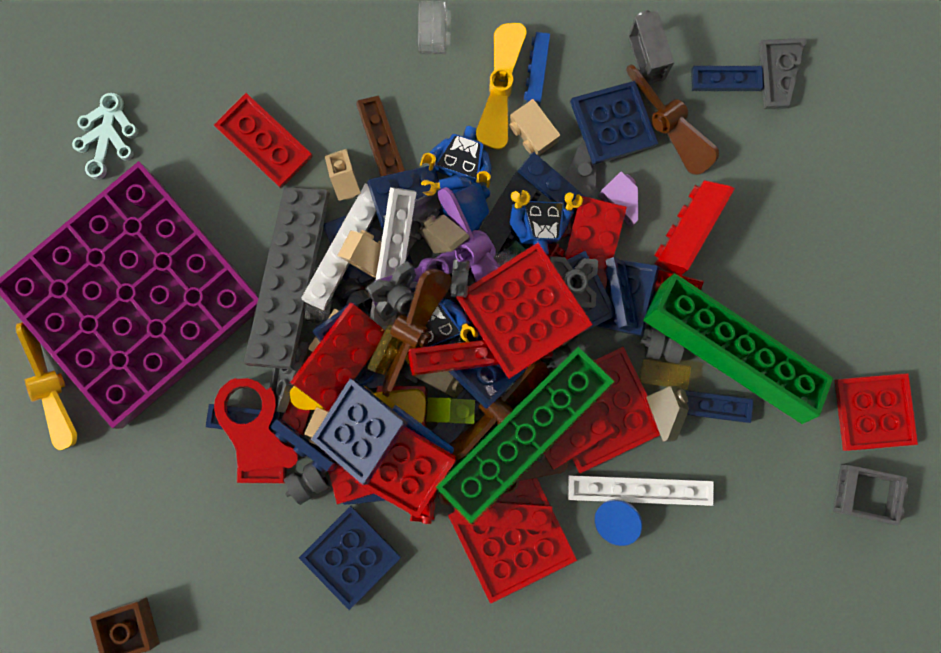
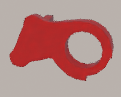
(253, 441)

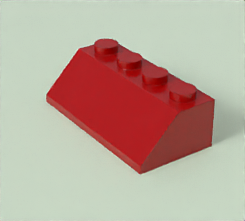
(693, 226)

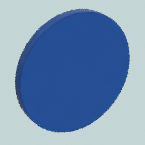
(618, 522)

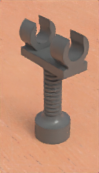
(459, 279)

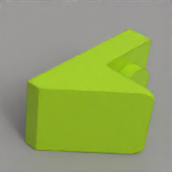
(450, 410)

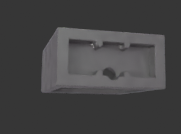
(650, 46)
(846, 492)

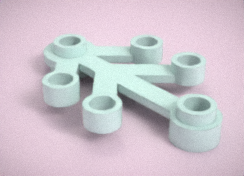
(104, 132)

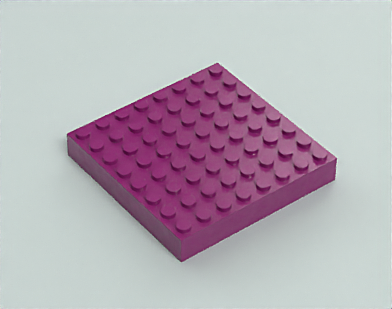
(128, 295)

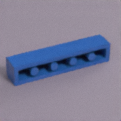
(537, 68)

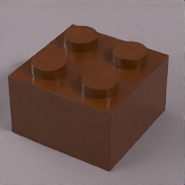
(125, 628)

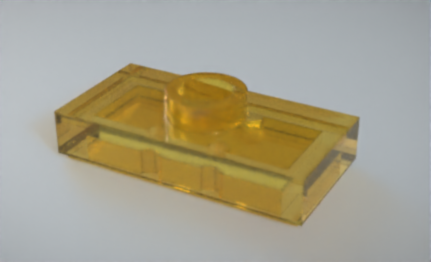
(384, 353)
(664, 374)

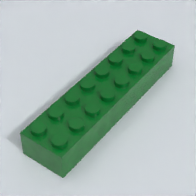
(739, 349)
(525, 435)

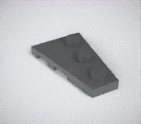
(779, 69)
(281, 379)

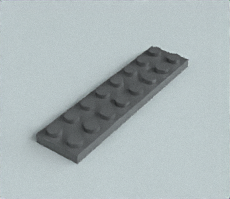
(286, 277)

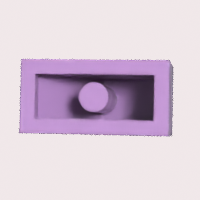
(625, 193)

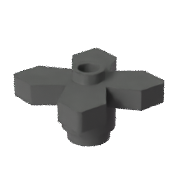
(581, 274)
(395, 294)

